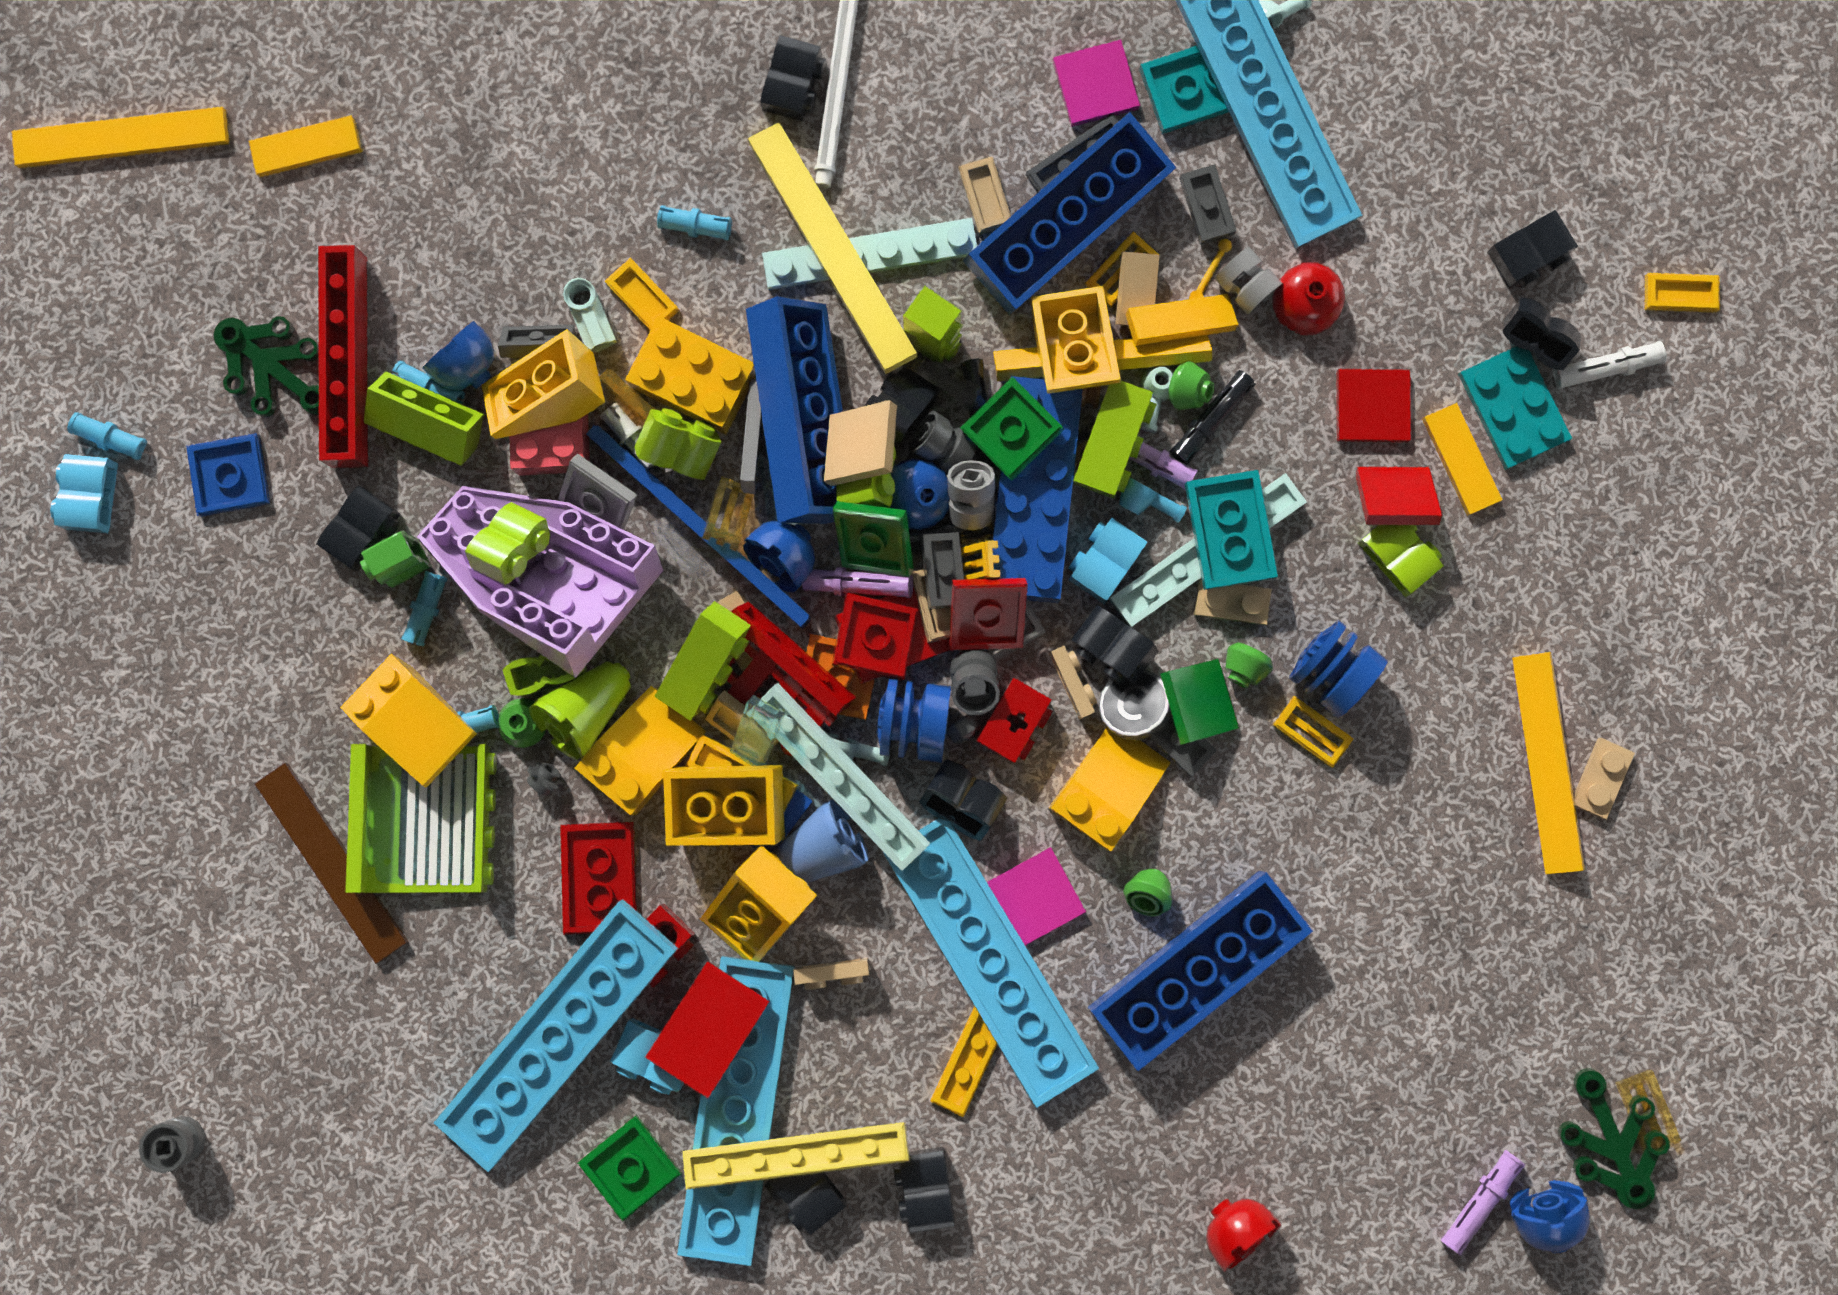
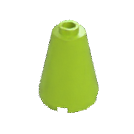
(581, 708)

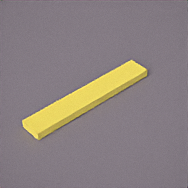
(796, 1155)

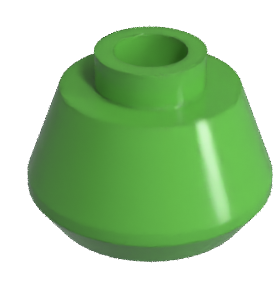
(1190, 386)
(1247, 665)
(512, 731)
(1149, 893)

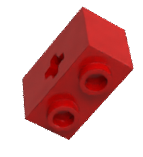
(1016, 699)

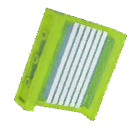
(417, 835)

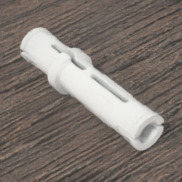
(1624, 361)

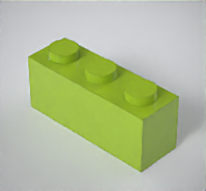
(933, 326)
(423, 418)
(1115, 439)
(704, 661)

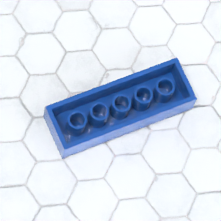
(1069, 213)
(796, 400)
(1036, 504)
(1200, 969)

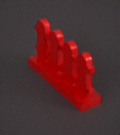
(782, 654)

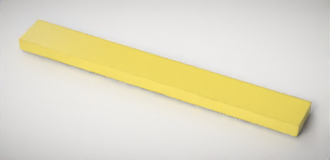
(832, 248)

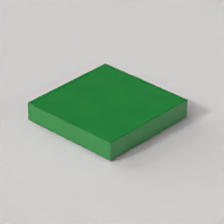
(1012, 428)
(873, 538)
(1199, 701)
(629, 1168)

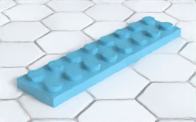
(1272, 116)
(994, 966)
(555, 1035)
(723, 1219)

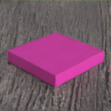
(1096, 83)
(1036, 896)

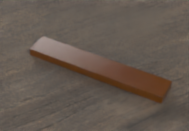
(329, 861)

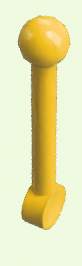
(1224, 246)

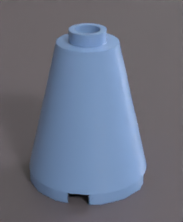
(823, 845)

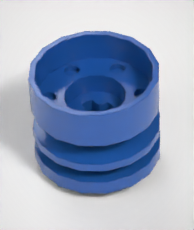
(1338, 669)
(914, 720)

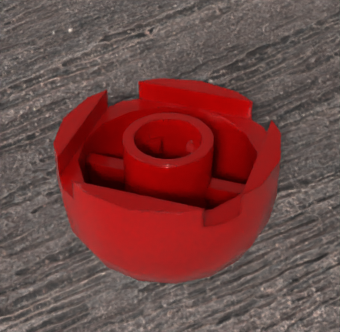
(1296, 300)
(1238, 1230)

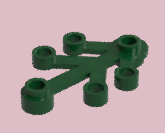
(265, 361)
(1616, 1144)

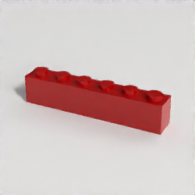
(342, 356)

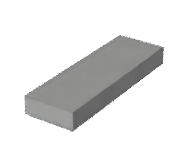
(752, 441)

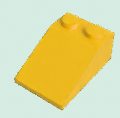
(1074, 339)
(544, 388)
(408, 720)
(637, 749)
(1109, 788)
(758, 905)

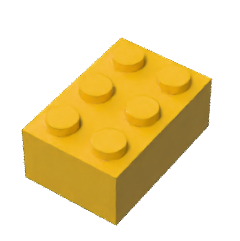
(691, 374)
(724, 805)

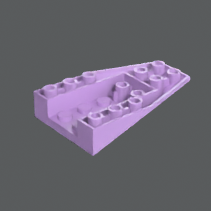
(568, 593)

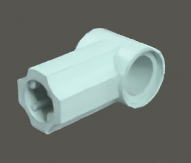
(590, 317)

